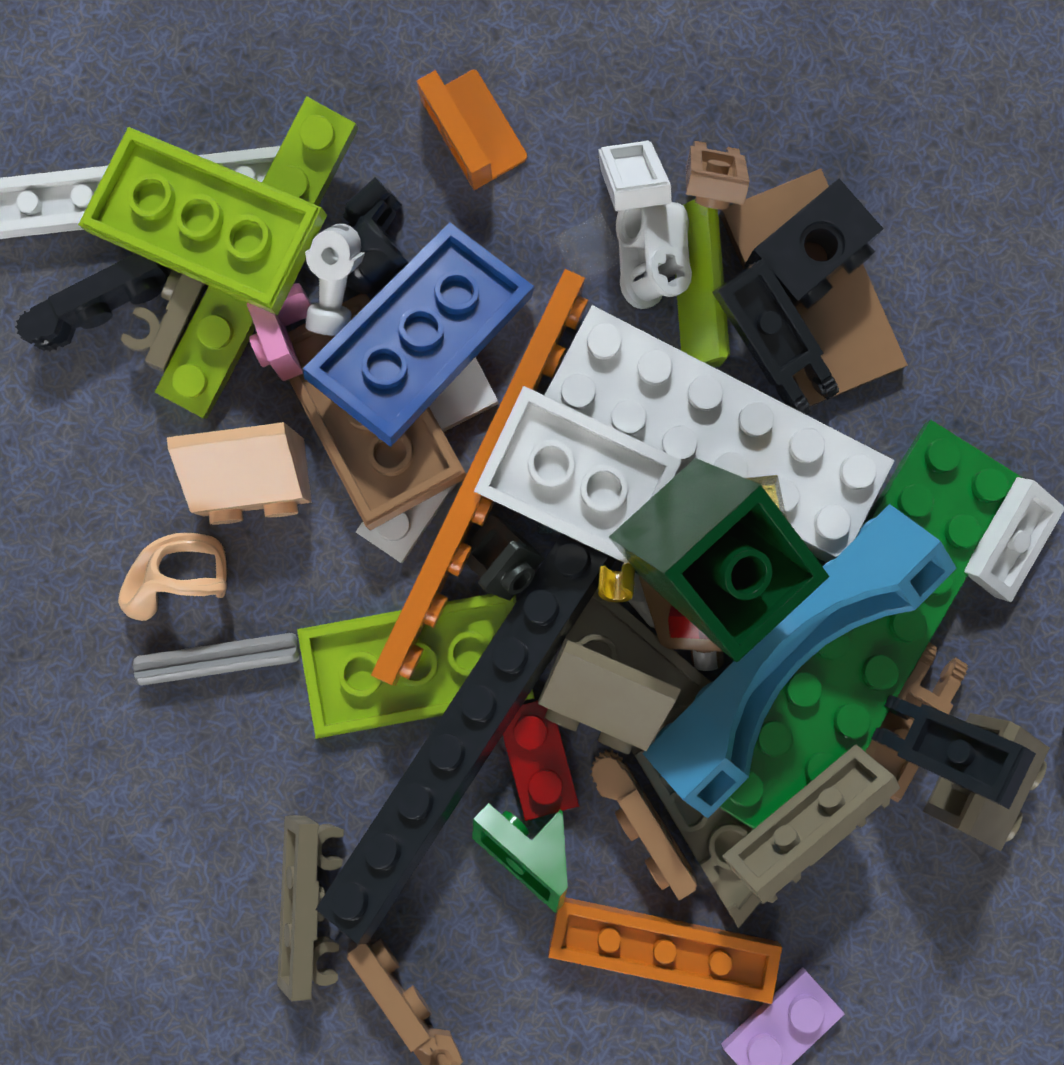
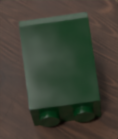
(720, 555)

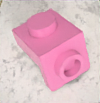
(272, 339)

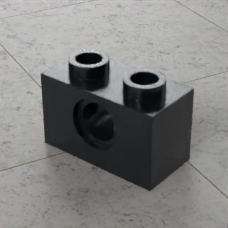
(837, 224)

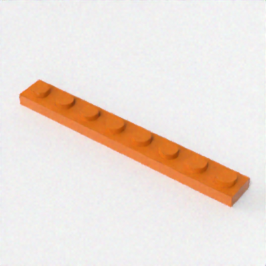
(449, 551)

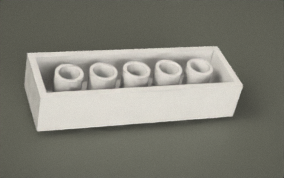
(707, 415)

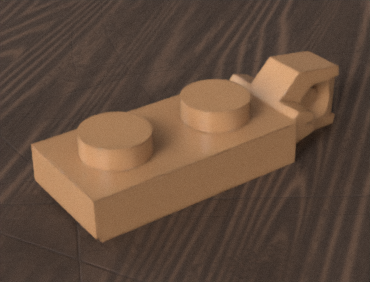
(403, 1008)

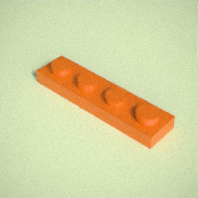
(665, 950)

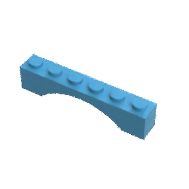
(879, 574)

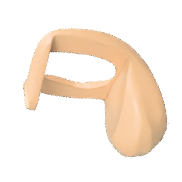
(143, 582)

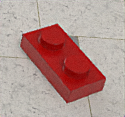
(539, 763)

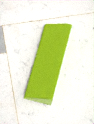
(700, 316)

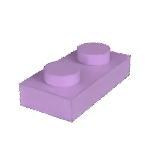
(785, 1028)

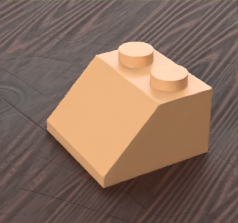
(242, 471)

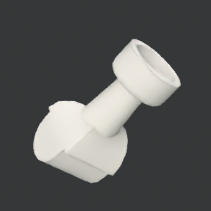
(332, 258)

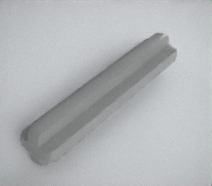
(216, 659)

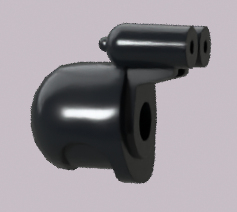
(370, 216)

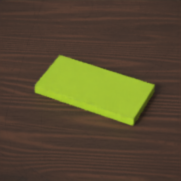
(203, 220)
(344, 653)

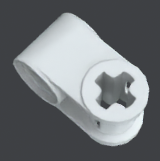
(656, 245)

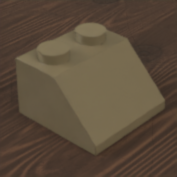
(607, 697)
(978, 815)

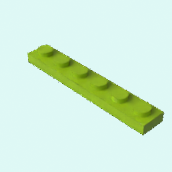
(223, 322)

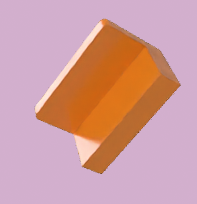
(471, 126)

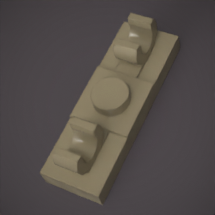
(164, 338)
(811, 823)
(299, 899)

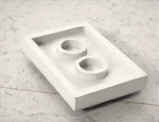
(572, 471)

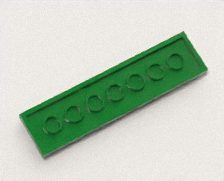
(843, 687)

